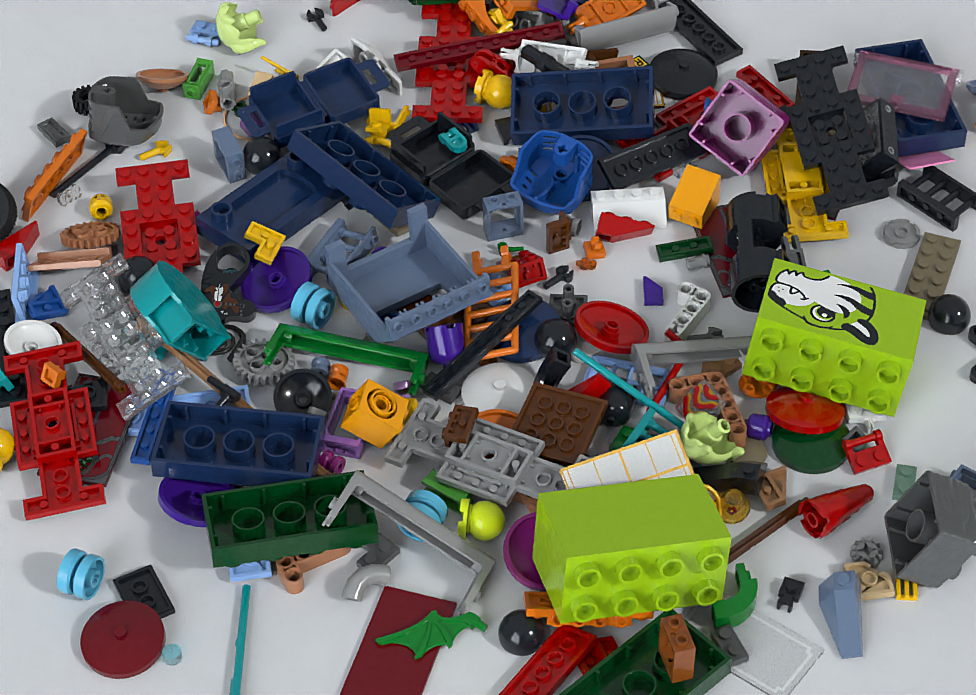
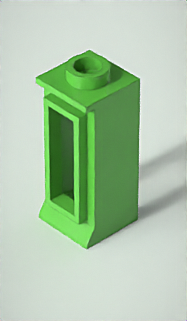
(196, 90)
(449, 494)

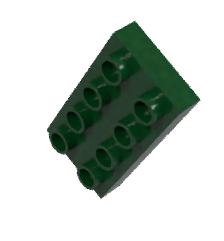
(285, 520)
(639, 668)

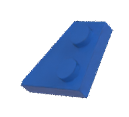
(46, 305)

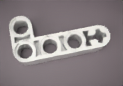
(695, 306)

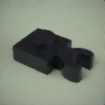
(790, 592)

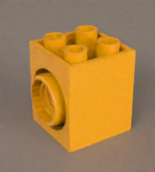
(375, 414)

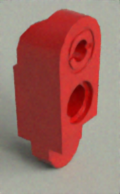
(491, 61)

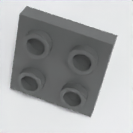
(567, 303)

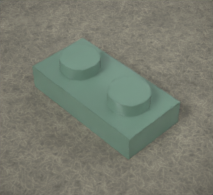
(904, 479)

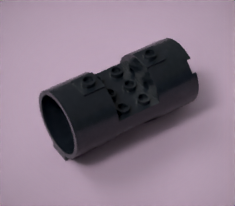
(754, 233)

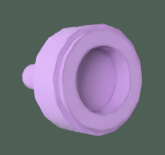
(402, 385)

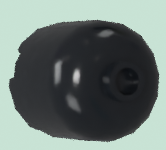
(619, 405)

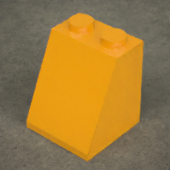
(695, 196)

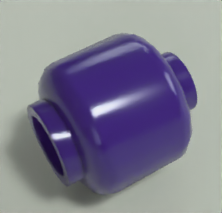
(759, 426)

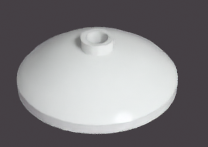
(30, 336)

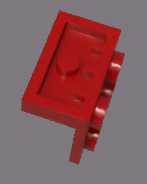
(530, 268)

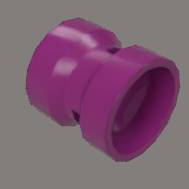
(332, 462)

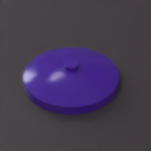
(275, 285)
(183, 499)

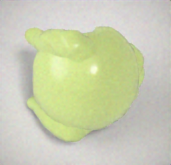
(238, 29)
(707, 439)

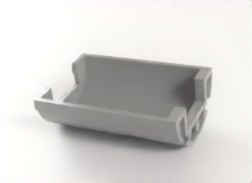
(625, 29)

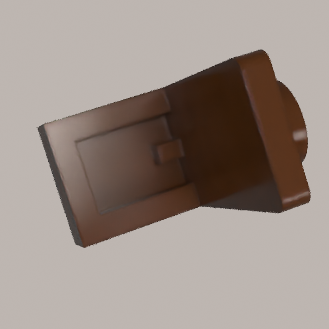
(602, 54)

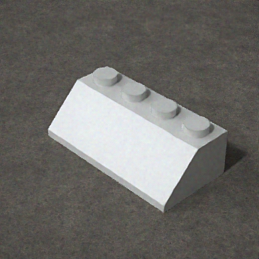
(637, 203)

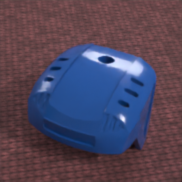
(547, 190)

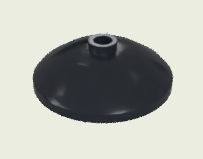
(300, 384)

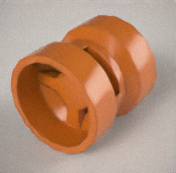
(337, 376)

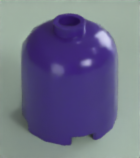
(444, 342)

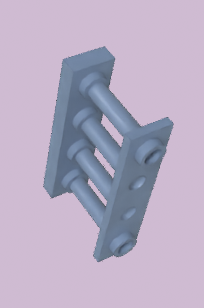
(339, 231)

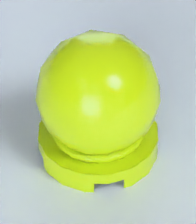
(482, 520)

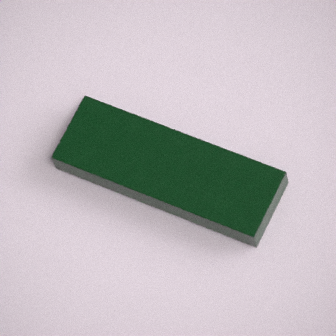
(684, 248)

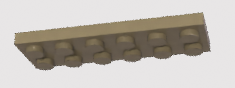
(932, 268)

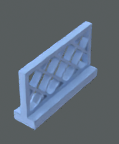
(24, 284)

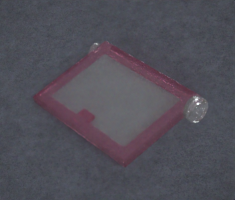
(906, 84)

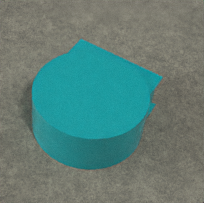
(179, 311)

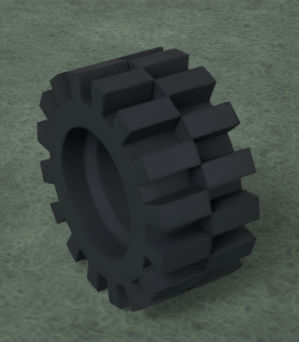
(79, 97)

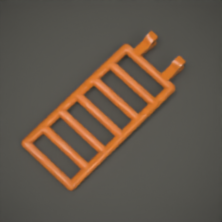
(505, 265)

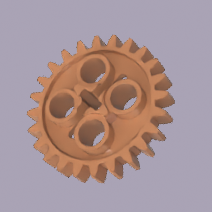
(90, 234)

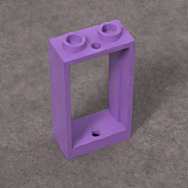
(336, 444)

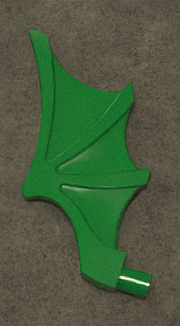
(433, 632)

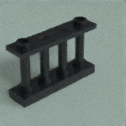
(937, 210)

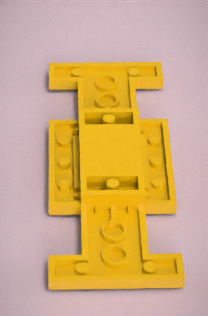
(799, 191)

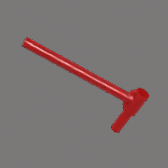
(672, 374)

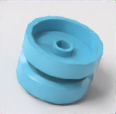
(313, 305)
(429, 504)
(80, 574)

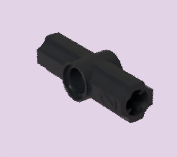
(541, 60)

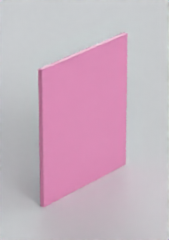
(924, 160)

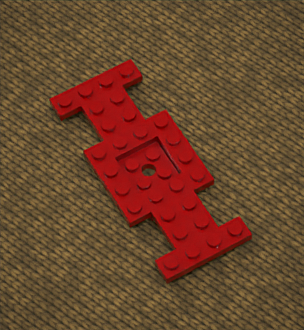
(447, 83)
(693, 107)
(159, 215)
(54, 447)

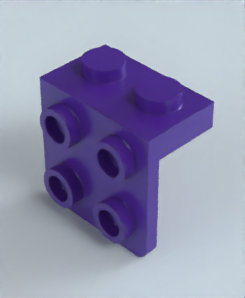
(559, 8)

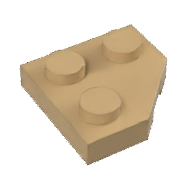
(873, 583)

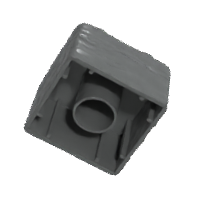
(932, 530)

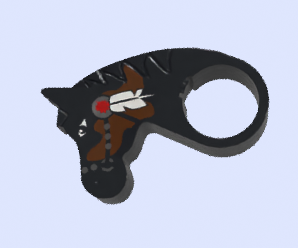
(220, 287)

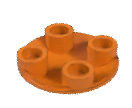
(755, 388)

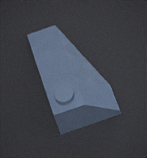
(842, 611)

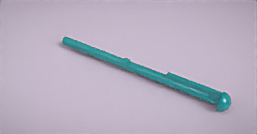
(628, 388)
(235, 685)

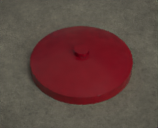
(123, 639)

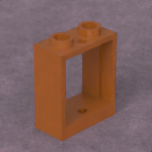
(676, 645)

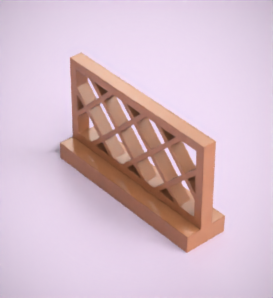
(71, 259)

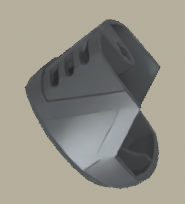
(121, 100)

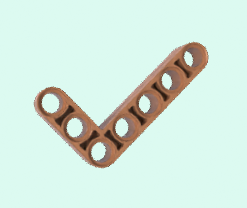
(682, 385)

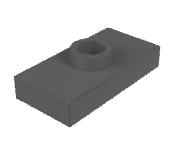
(54, 132)

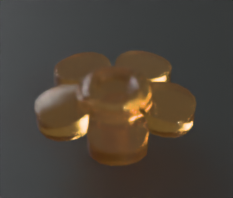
(585, 264)

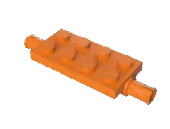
(601, 11)

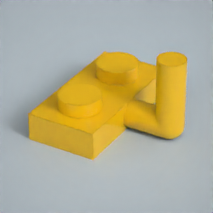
(500, 21)

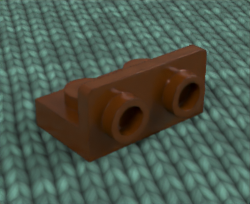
(558, 234)
(459, 424)

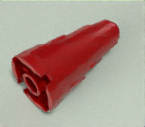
(829, 510)

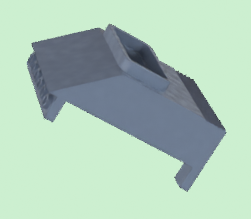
(402, 276)

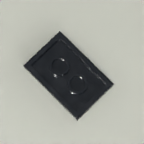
(146, 588)

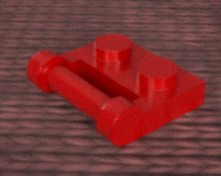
(868, 458)

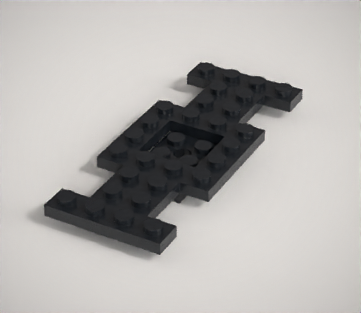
(824, 111)

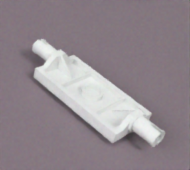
(568, 56)

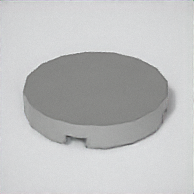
(901, 234)

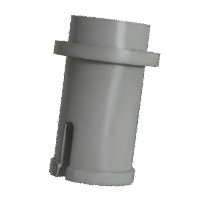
(697, 262)

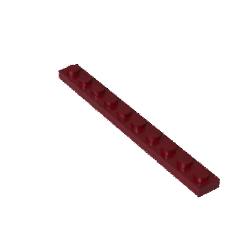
(467, 48)

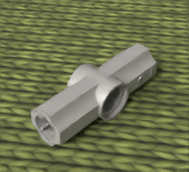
(227, 89)

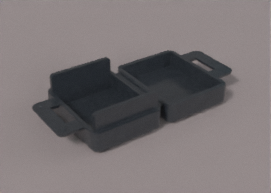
(454, 177)

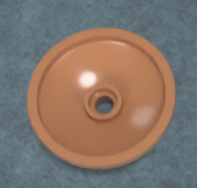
(162, 78)

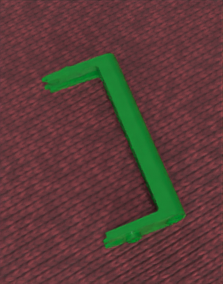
(350, 349)

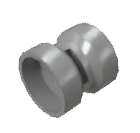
(576, 224)

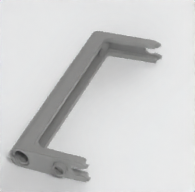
(683, 352)
(419, 525)

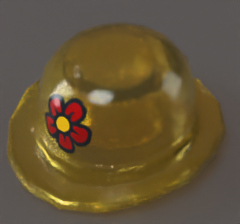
(734, 506)

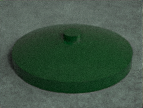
(809, 451)

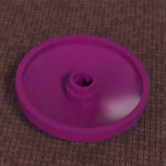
(519, 553)

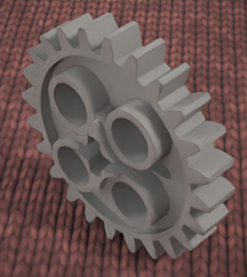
(250, 366)

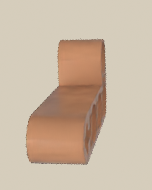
(291, 568)

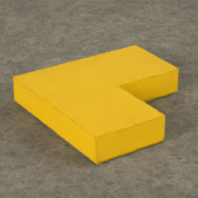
(269, 241)

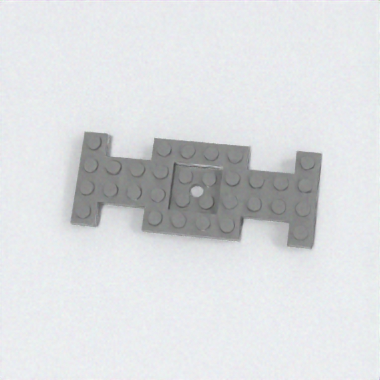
(513, 463)

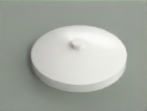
(497, 387)

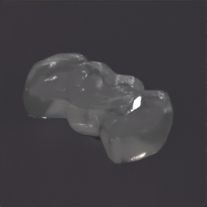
(69, 195)

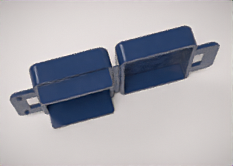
(329, 92)

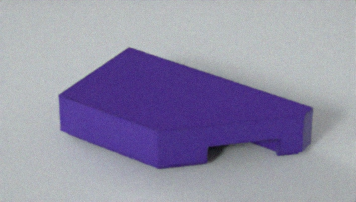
(652, 293)

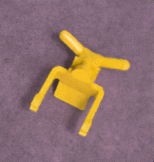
(380, 124)

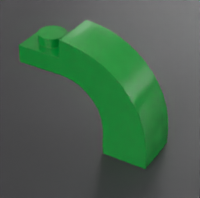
(739, 607)

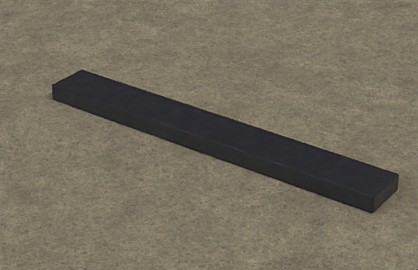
(482, 345)

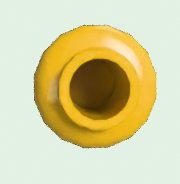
(100, 206)

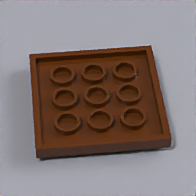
(561, 420)

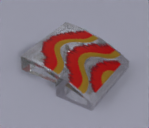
(701, 399)

